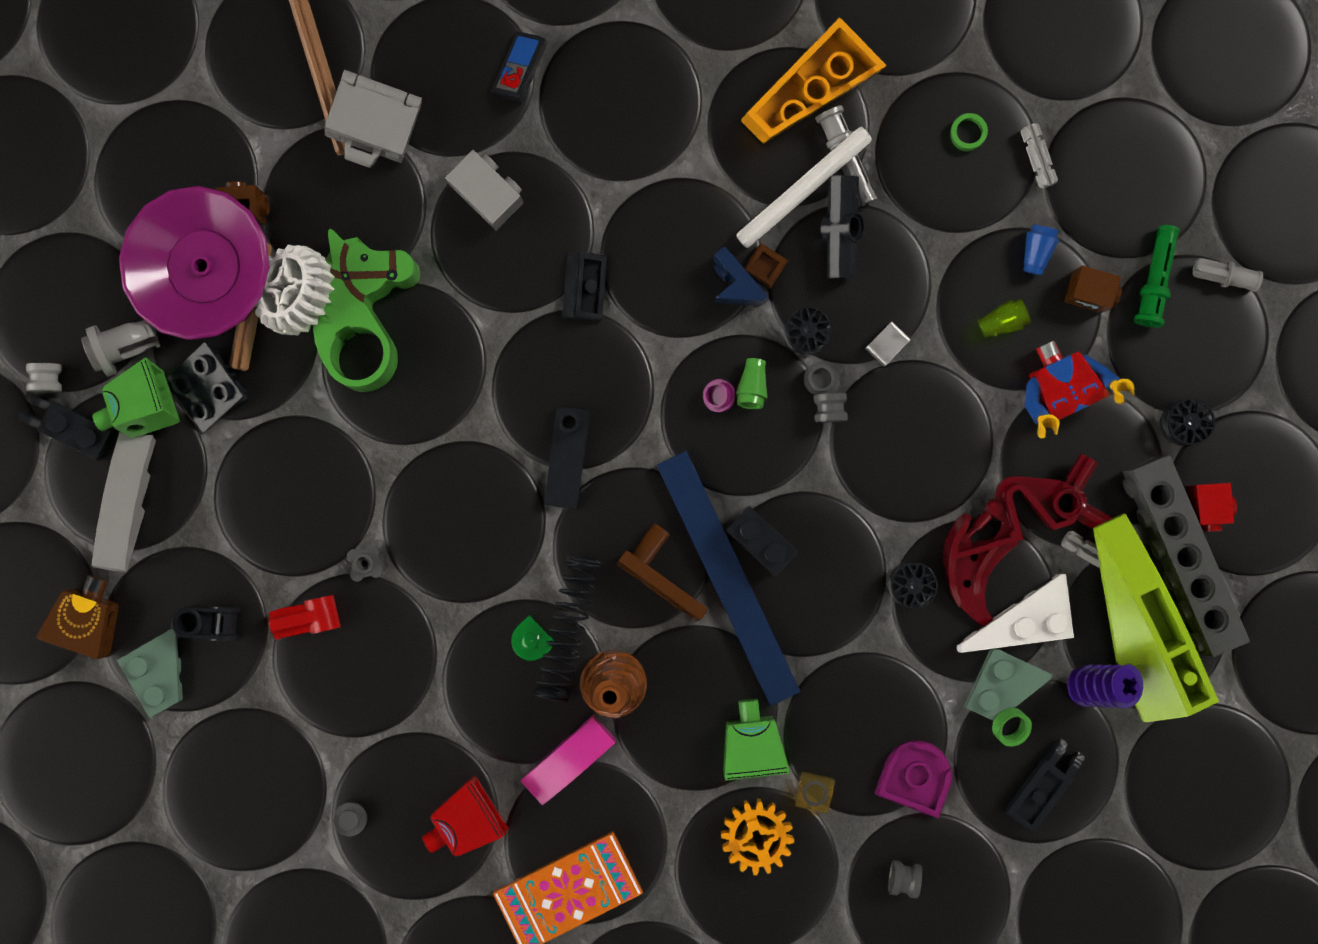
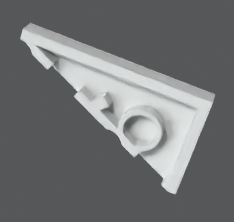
(1037, 618)

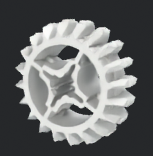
(295, 290)

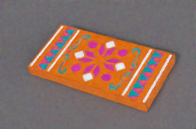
(568, 891)

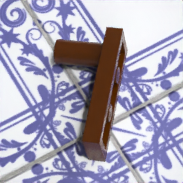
(637, 566)

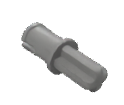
(1227, 274)

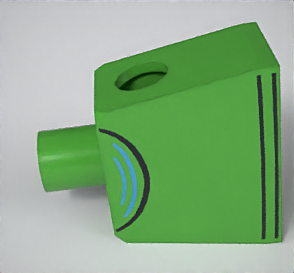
(137, 401)
(753, 745)

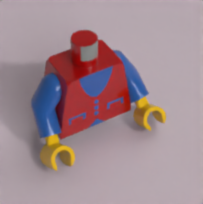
(1068, 386)

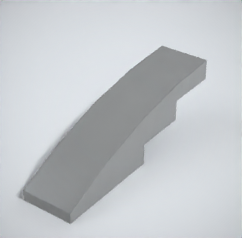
(122, 503)

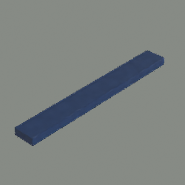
(728, 578)

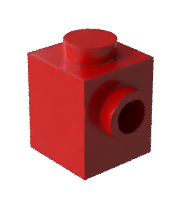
(1212, 505)

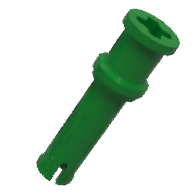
(1155, 292)

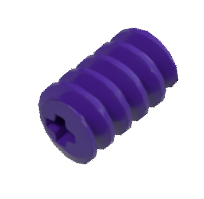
(1105, 686)

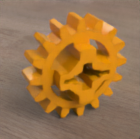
(769, 831)

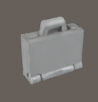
(372, 119)

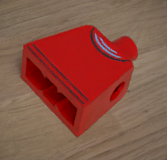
(465, 821)

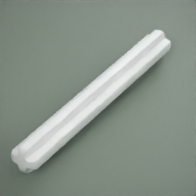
(804, 187)

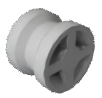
(43, 377)

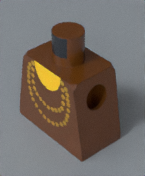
(82, 620)

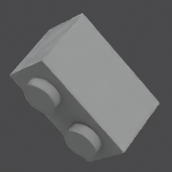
(485, 189)

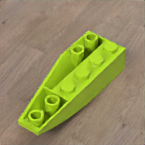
(1149, 627)

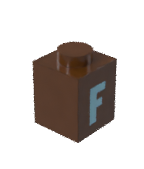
(1093, 289)

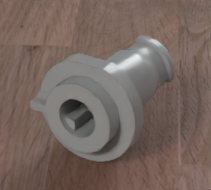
(118, 344)

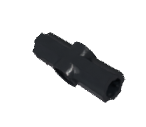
(842, 226)

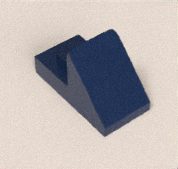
(743, 287)

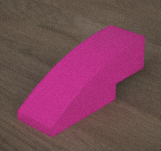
(568, 760)

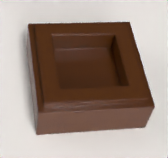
(765, 266)

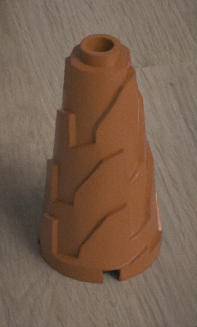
(613, 672)

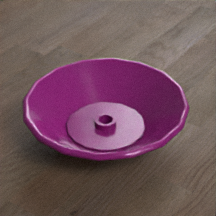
(164, 258)

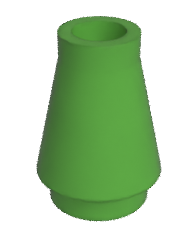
(752, 386)

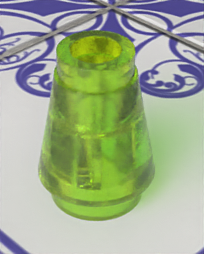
(1005, 319)

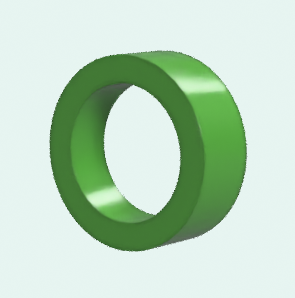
(965, 146)
(1019, 735)

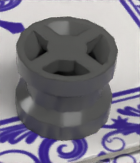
(830, 407)
(905, 879)

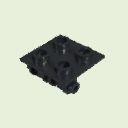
(206, 386)

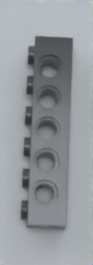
(1227, 628)

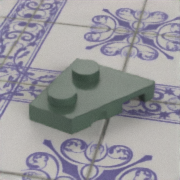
(155, 673)
(1003, 684)

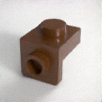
(249, 196)

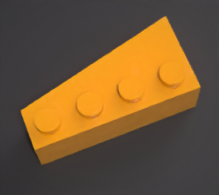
(822, 75)

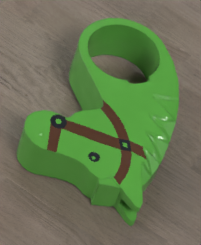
(359, 282)

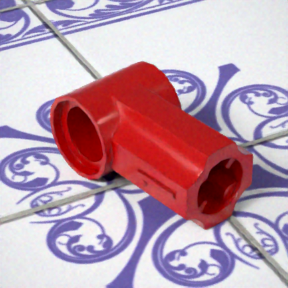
(312, 616)

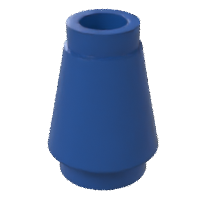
(1039, 248)

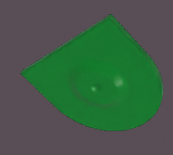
(530, 640)

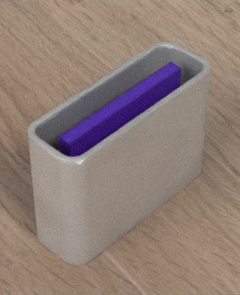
(887, 344)

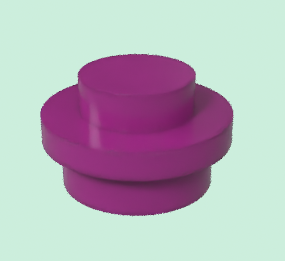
(719, 395)

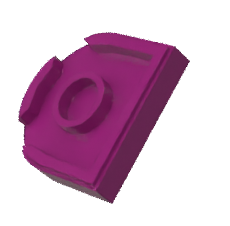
(916, 777)

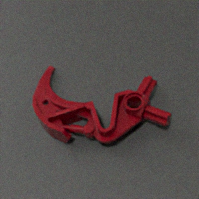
(1042, 498)

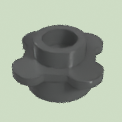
(373, 568)

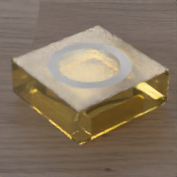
(814, 792)

